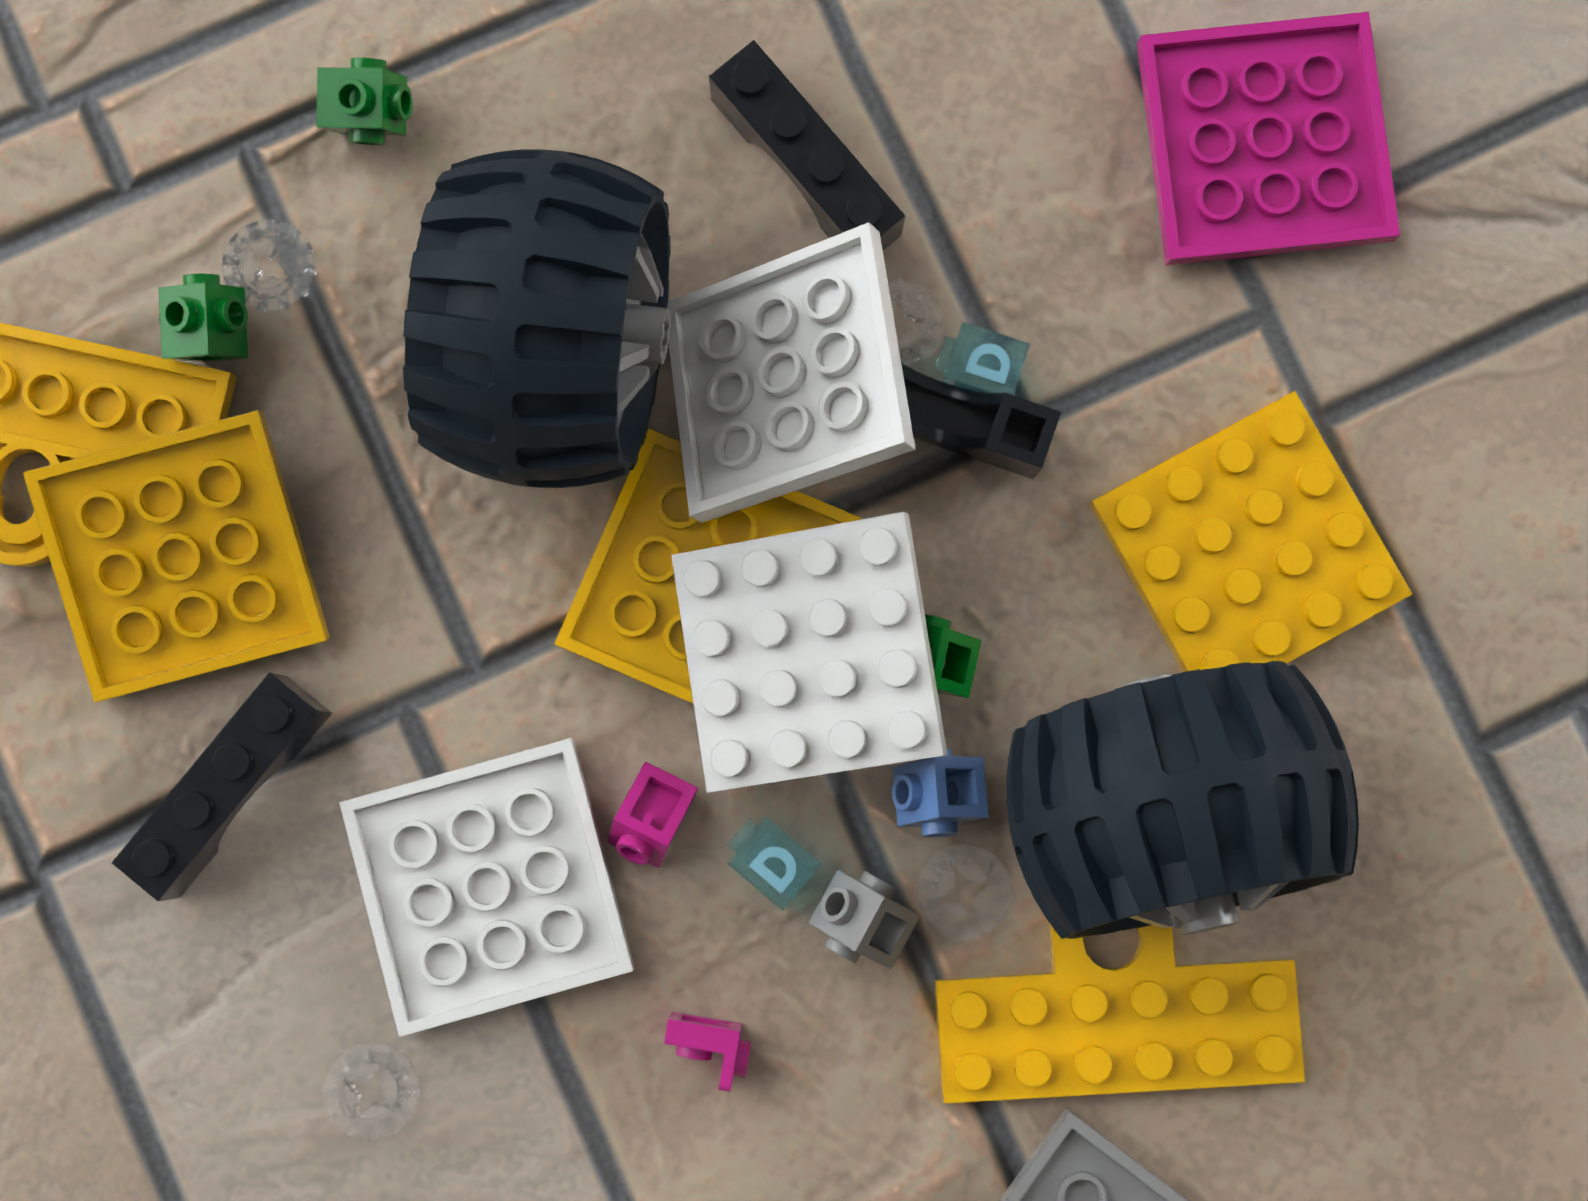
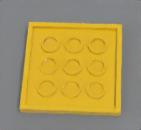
(1250, 543)
(177, 555)
(628, 597)

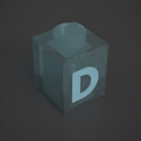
(982, 360)
(771, 861)

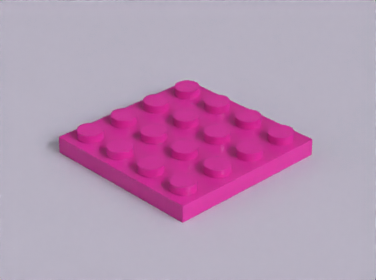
(1267, 138)

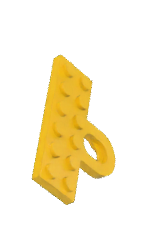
(86, 399)
(1118, 1026)

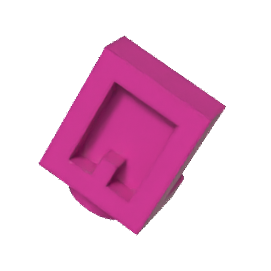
(650, 816)
(701, 1036)

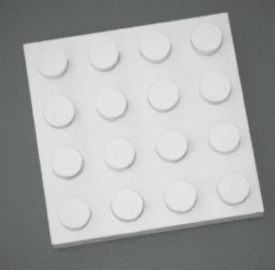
(788, 375)
(809, 653)
(486, 887)

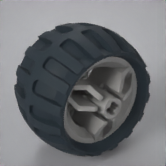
(538, 317)
(1181, 800)

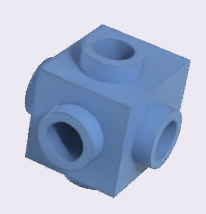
(940, 793)

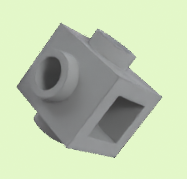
(852, 914)

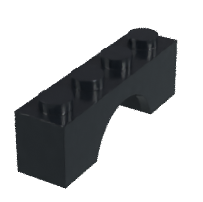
(785, 126)
(979, 424)
(195, 814)

